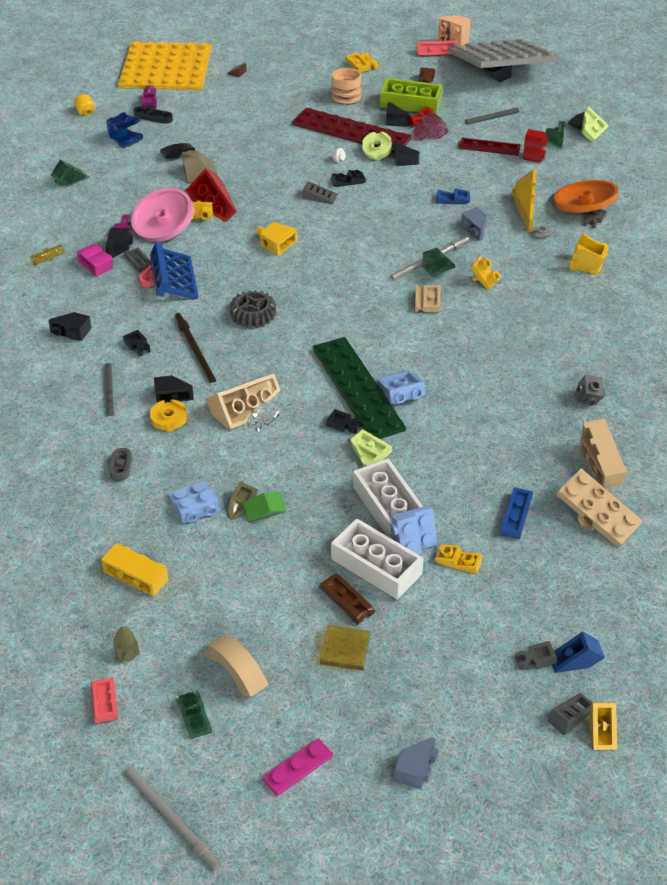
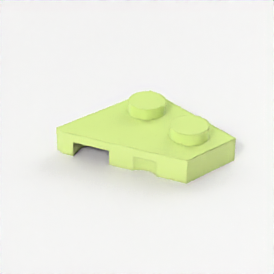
(369, 448)

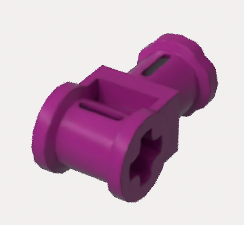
(149, 98)

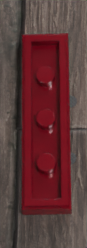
(490, 146)

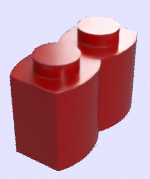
(534, 145)

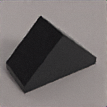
(396, 116)
(405, 155)

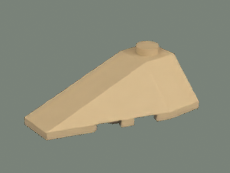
(236, 404)

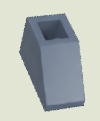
(474, 222)
(414, 763)

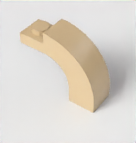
(238, 663)

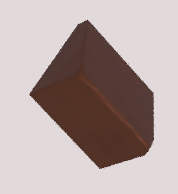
(238, 70)

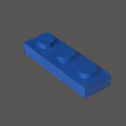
(516, 513)

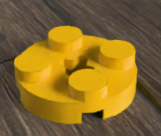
(168, 423)

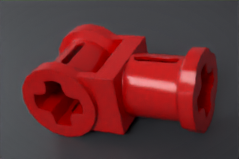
(416, 119)

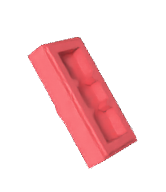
(104, 700)

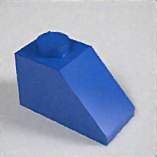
(578, 653)

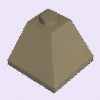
(195, 163)

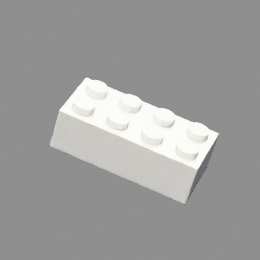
(384, 493)
(377, 558)

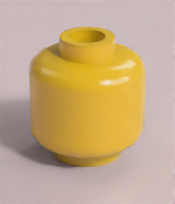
(84, 104)

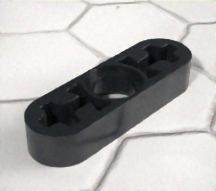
(158, 115)

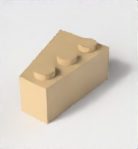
(602, 454)

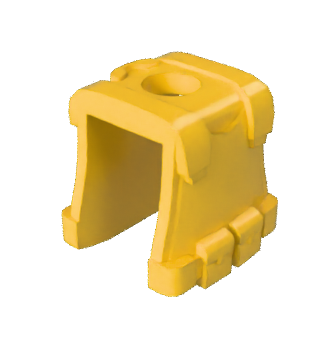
(588, 255)

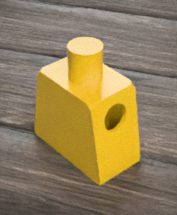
(277, 237)

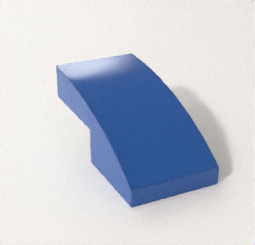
(457, 197)

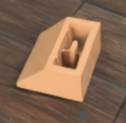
(454, 28)

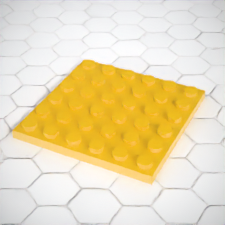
(166, 65)

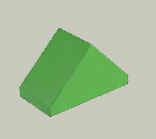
(264, 506)

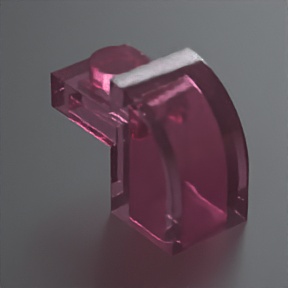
(430, 124)

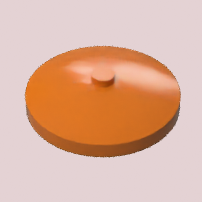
(586, 196)

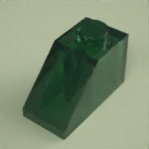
(68, 174)

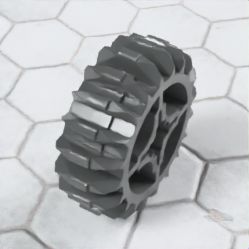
(252, 308)

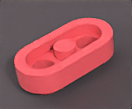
(146, 277)

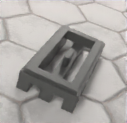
(132, 252)

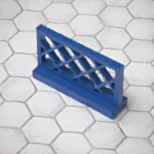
(161, 272)

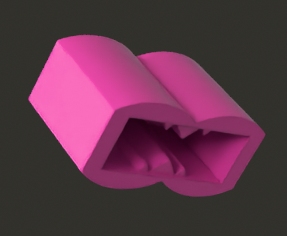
(95, 259)

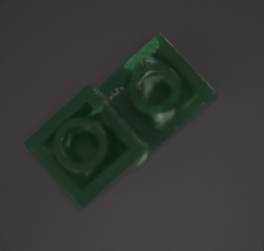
(194, 714)

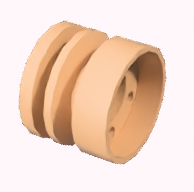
(346, 85)

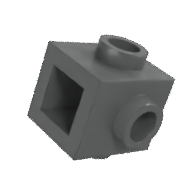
(590, 390)

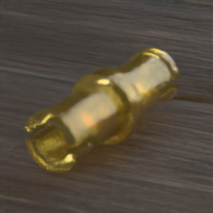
(47, 254)

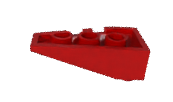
(210, 188)

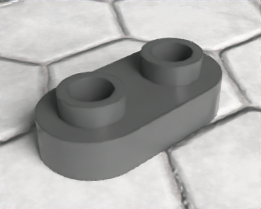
(120, 468)

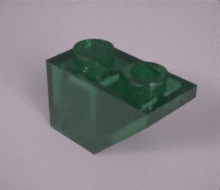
(435, 262)

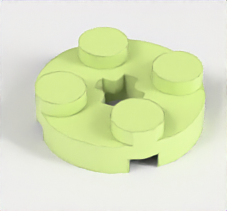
(380, 152)

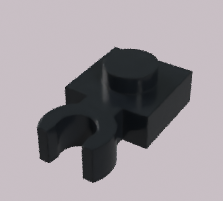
(137, 341)
(341, 420)

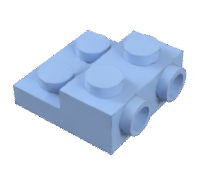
(402, 387)
(194, 502)
(415, 529)

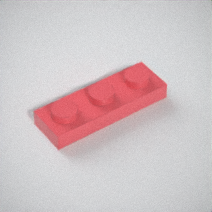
(434, 48)

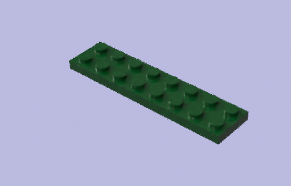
(359, 388)

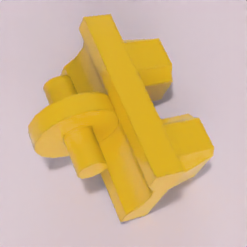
(202, 210)
(482, 272)

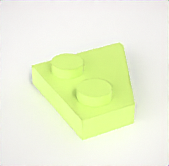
(592, 125)

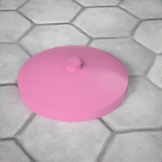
(162, 215)

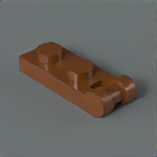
(347, 598)

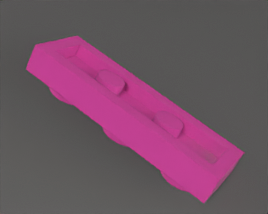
(297, 767)

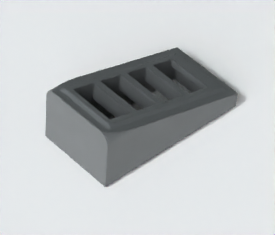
(317, 193)
(564, 723)

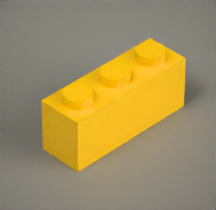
(135, 569)

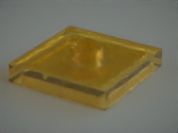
(345, 647)

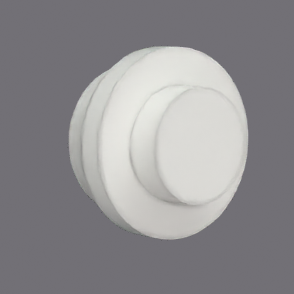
(338, 155)

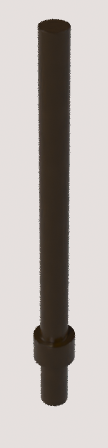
(184, 326)

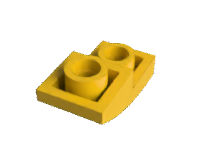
(453, 557)

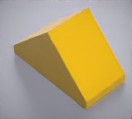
(603, 725)

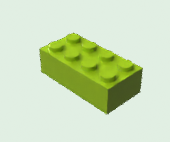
(411, 95)

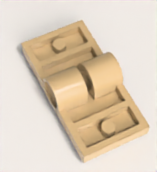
(599, 508)

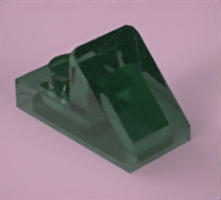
(556, 135)

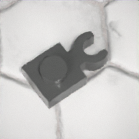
(594, 217)
(539, 655)

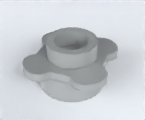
(541, 232)

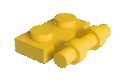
(361, 62)

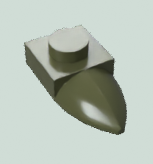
(241, 494)
(125, 645)

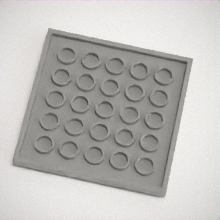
(502, 53)

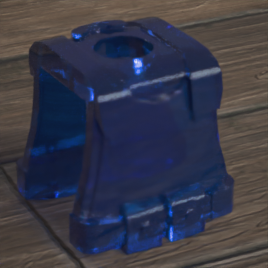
(120, 133)

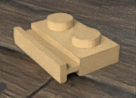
(428, 298)

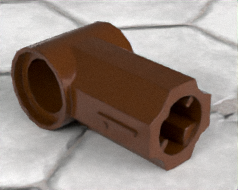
(426, 75)

